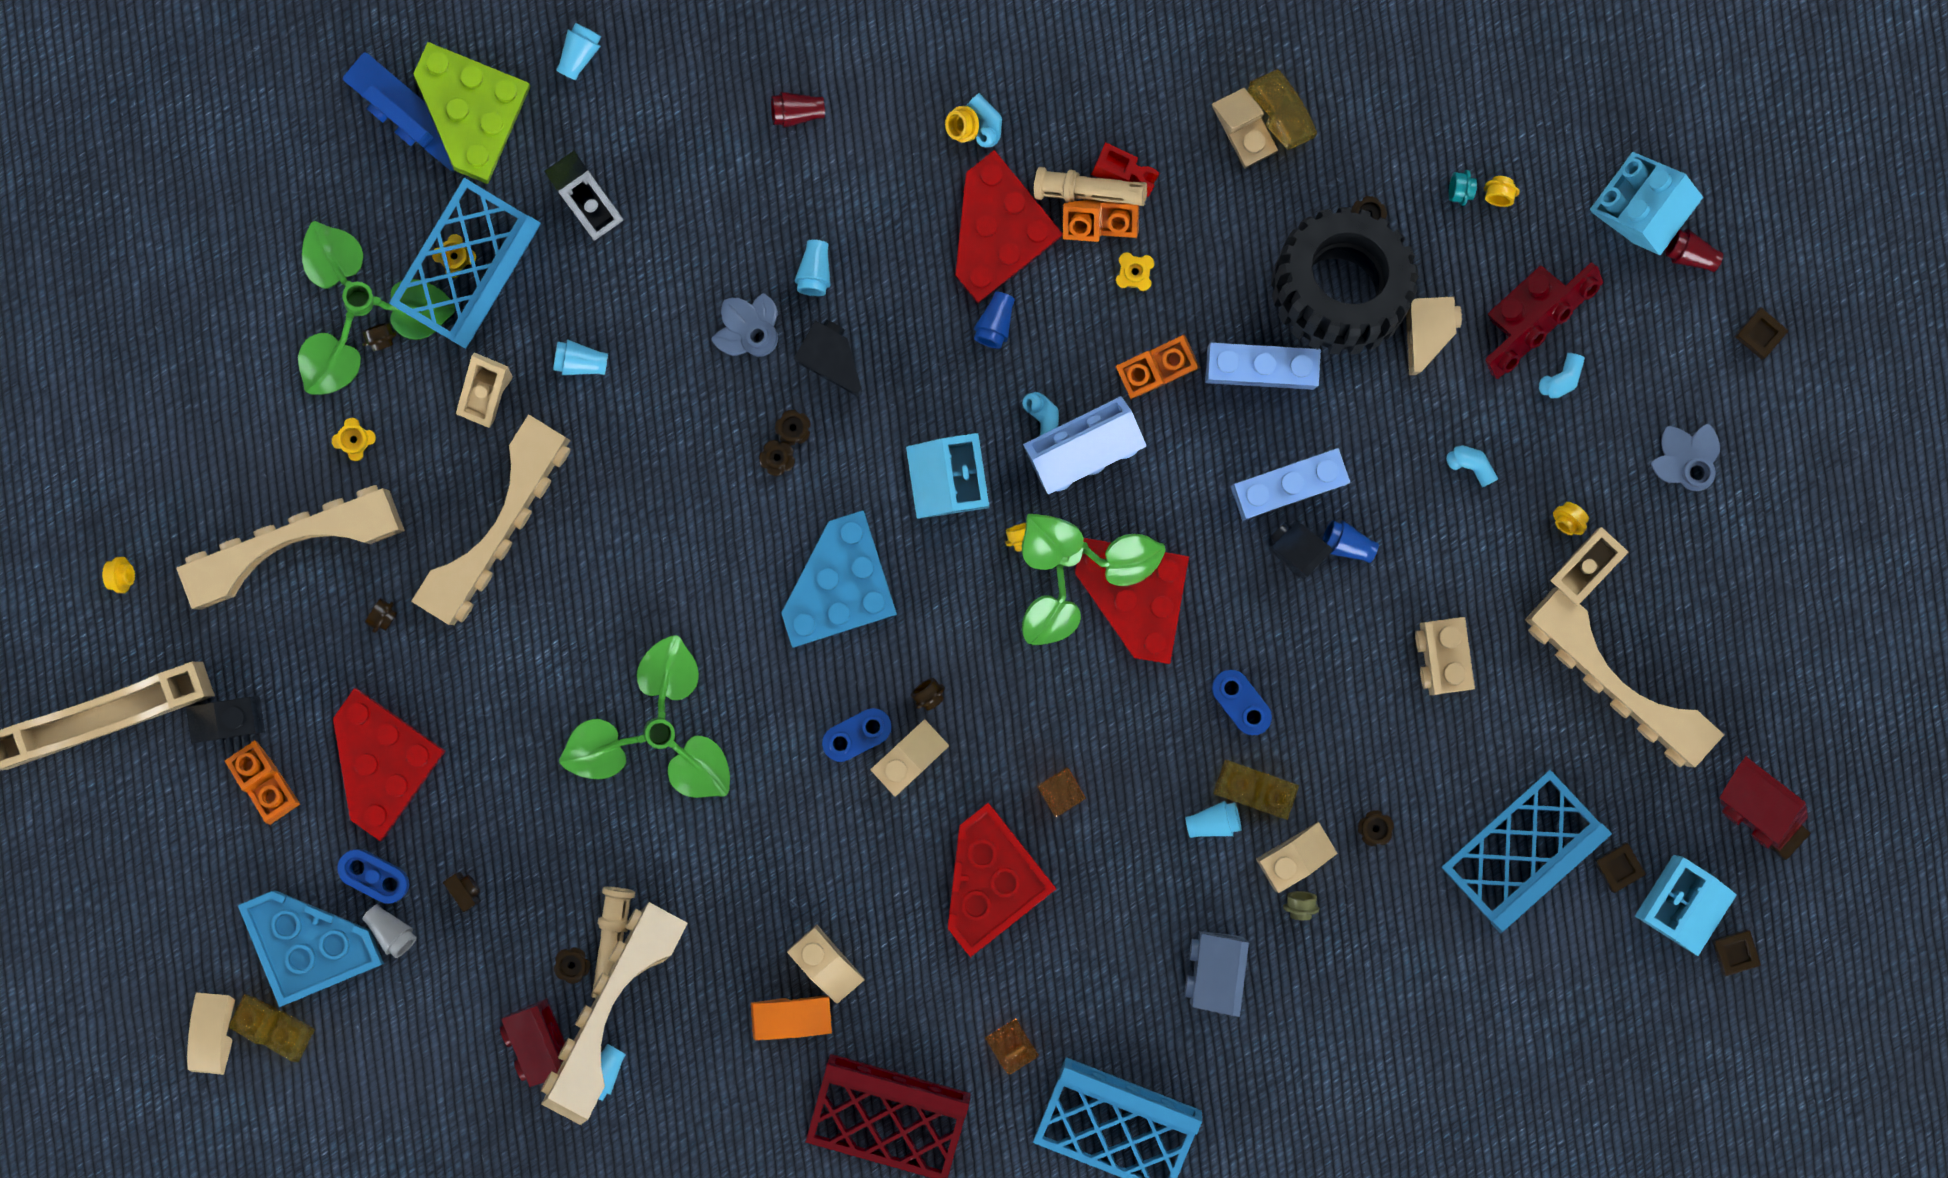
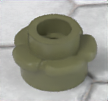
(1301, 905)

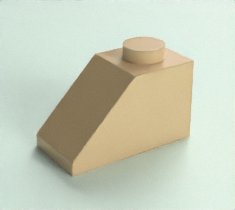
(1429, 328)
(1589, 565)
(909, 757)
(1296, 857)
(825, 964)

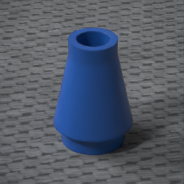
(994, 323)
(1349, 542)

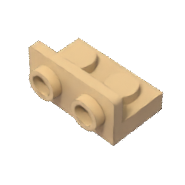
(1445, 656)

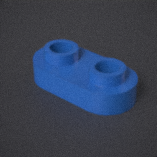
(1241, 702)
(856, 734)
(373, 877)

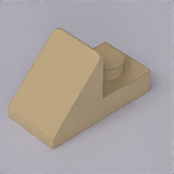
(1244, 127)
(483, 390)

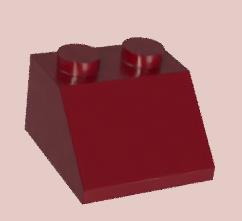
(1762, 805)
(535, 1041)

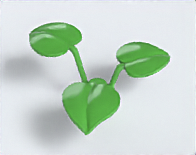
(330, 257)
(1058, 543)
(696, 770)

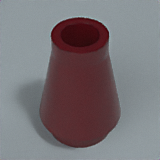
(793, 109)
(1691, 250)

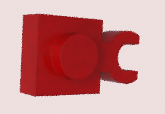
(1120, 165)

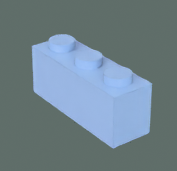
(1262, 366)
(1085, 445)
(1290, 484)

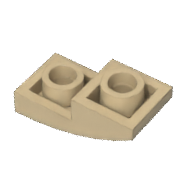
(207, 1035)

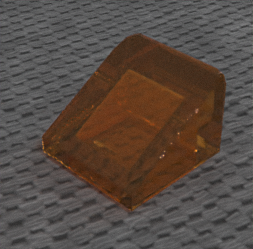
(1061, 792)
(1012, 1046)

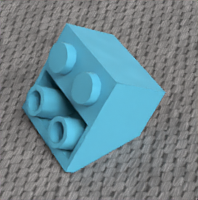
(1647, 202)
(947, 476)
(1686, 904)

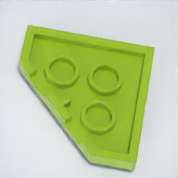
(469, 108)

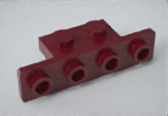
(1536, 310)

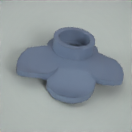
(743, 323)
(1683, 453)

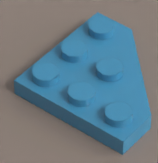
(839, 584)
(305, 946)

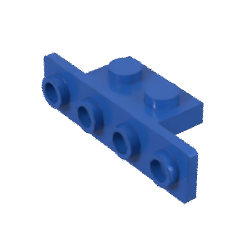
(398, 103)

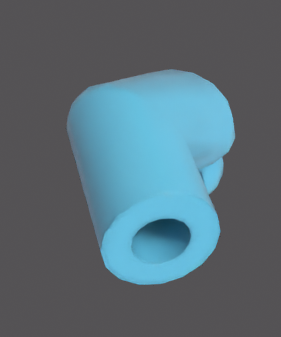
(1564, 381)
(1043, 410)

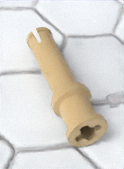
(1072, 186)
(612, 926)

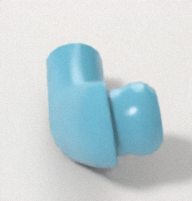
(989, 121)
(1474, 460)

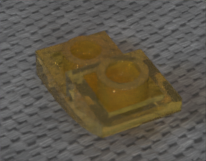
(1286, 111)
(1256, 789)
(271, 1028)

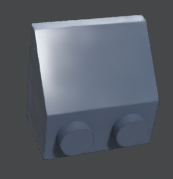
(1217, 972)

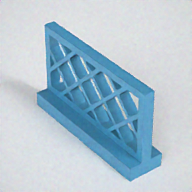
(492, 281)
(1549, 874)
(1124, 1096)

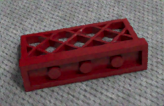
(897, 1088)

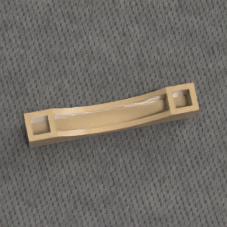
(221, 574)
(452, 586)
(1568, 629)
(104, 715)
(580, 1077)

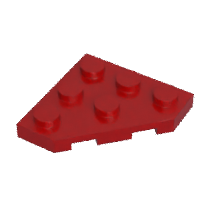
(998, 228)
(1139, 613)
(380, 762)
(991, 881)

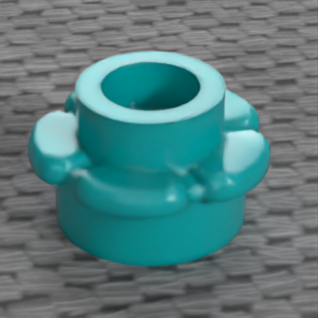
(1462, 187)

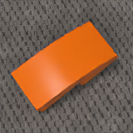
(1092, 219)
(1157, 367)
(262, 782)
(791, 1018)

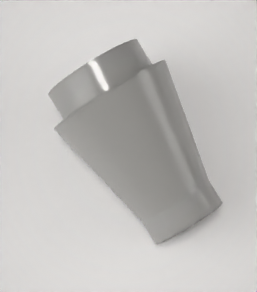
(390, 932)

